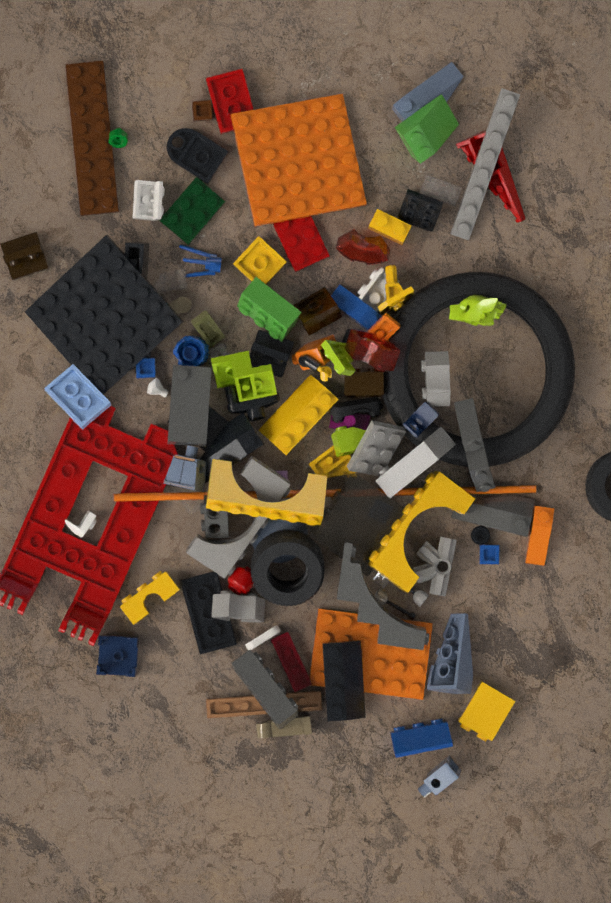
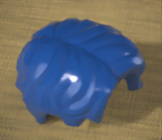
(191, 351)

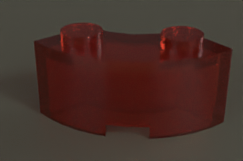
(363, 249)
(365, 348)

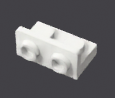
(374, 292)

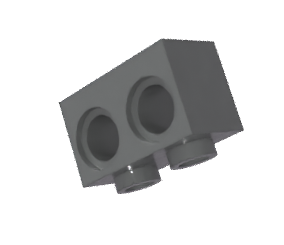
(214, 517)

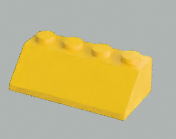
(298, 415)

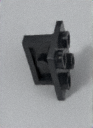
(420, 210)
(271, 351)

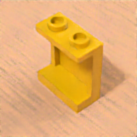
(486, 712)

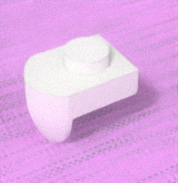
(87, 523)

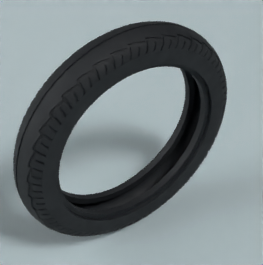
(540, 318)

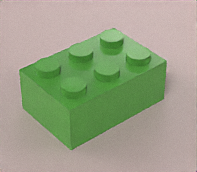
(268, 309)

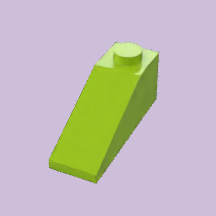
(346, 440)

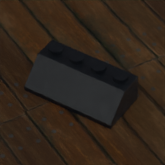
(343, 680)

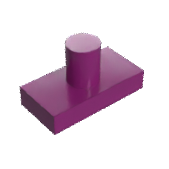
(357, 420)

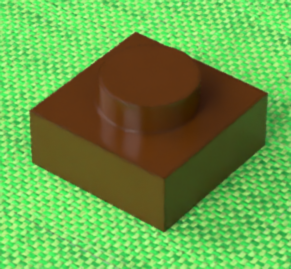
(202, 110)

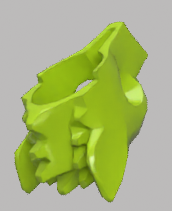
(481, 310)

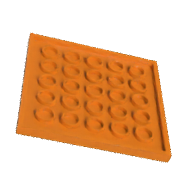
(298, 160)

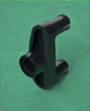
(253, 408)

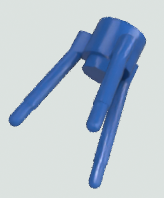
(211, 263)

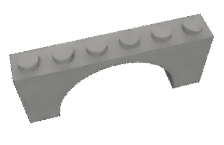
(223, 554)

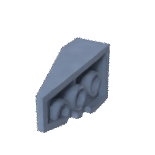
(442, 82)
(453, 665)

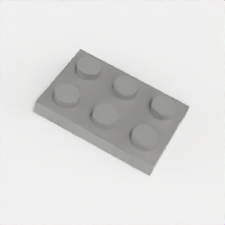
(376, 448)

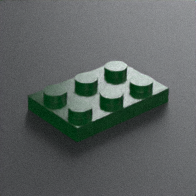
(192, 211)

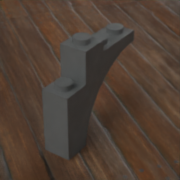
(474, 445)

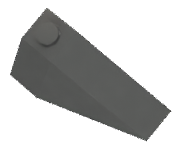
(501, 513)

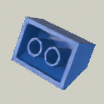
(421, 738)

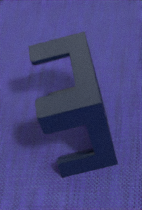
(117, 655)

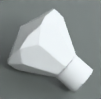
(156, 388)

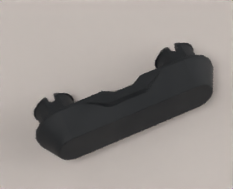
(372, 405)

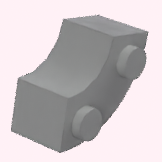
(436, 378)
(246, 608)

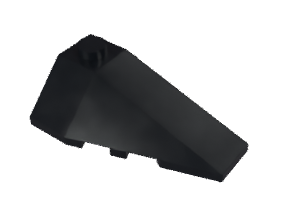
(232, 443)

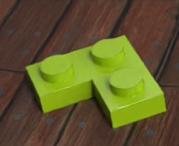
(340, 358)

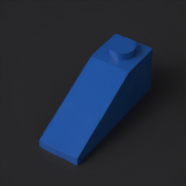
(355, 308)

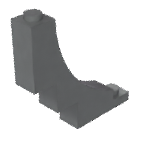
(355, 589)

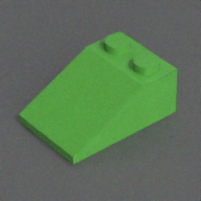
(427, 129)

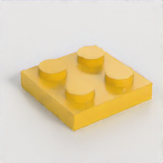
(259, 261)

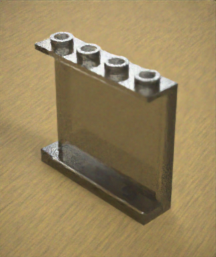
(359, 515)

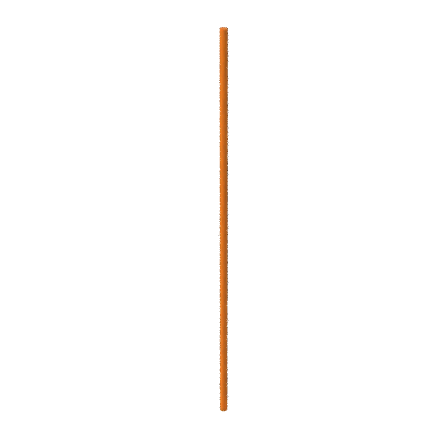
(329, 493)

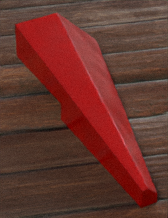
(501, 180)

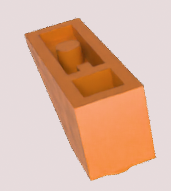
(539, 535)

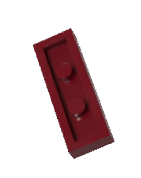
(291, 661)

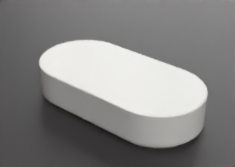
(263, 637)

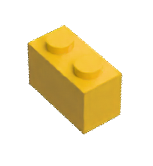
(389, 227)

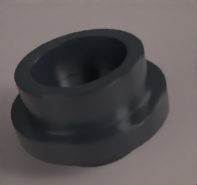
(480, 535)

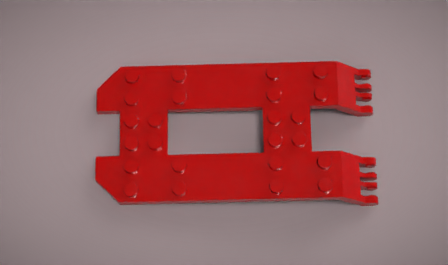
(98, 567)

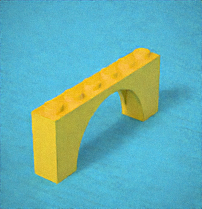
(227, 496)
(390, 557)

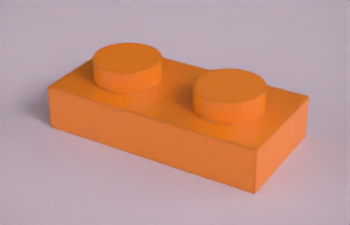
(384, 327)

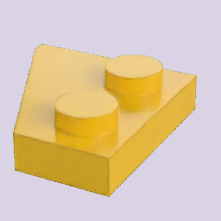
(331, 465)

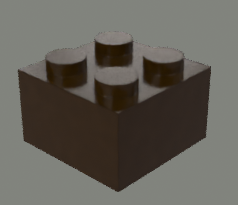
(364, 384)

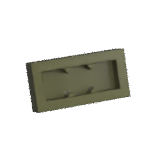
(208, 329)

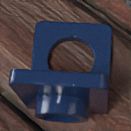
(421, 419)

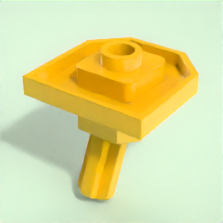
(394, 293)

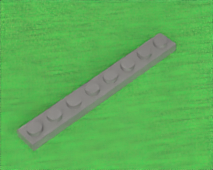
(485, 164)

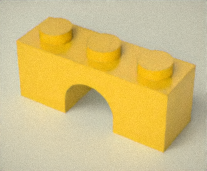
(135, 607)

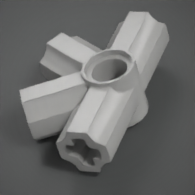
(430, 569)

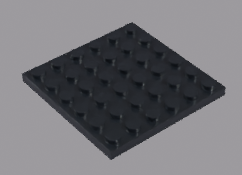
(104, 315)

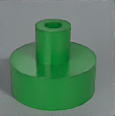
(118, 138)

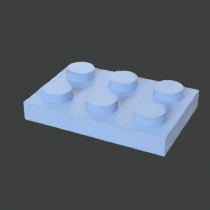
(77, 396)

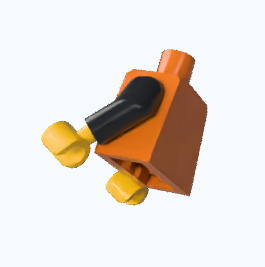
(313, 357)

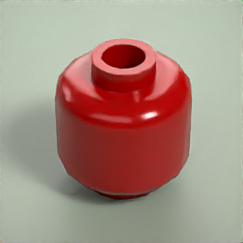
(240, 581)

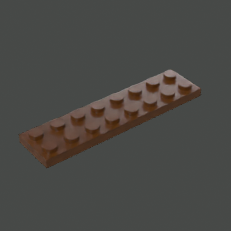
(91, 138)

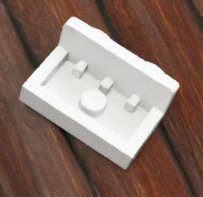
(148, 200)

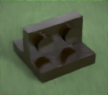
(24, 256)
(317, 311)

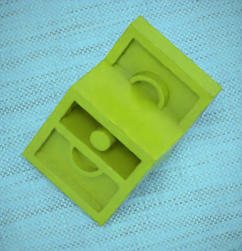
(238, 371)

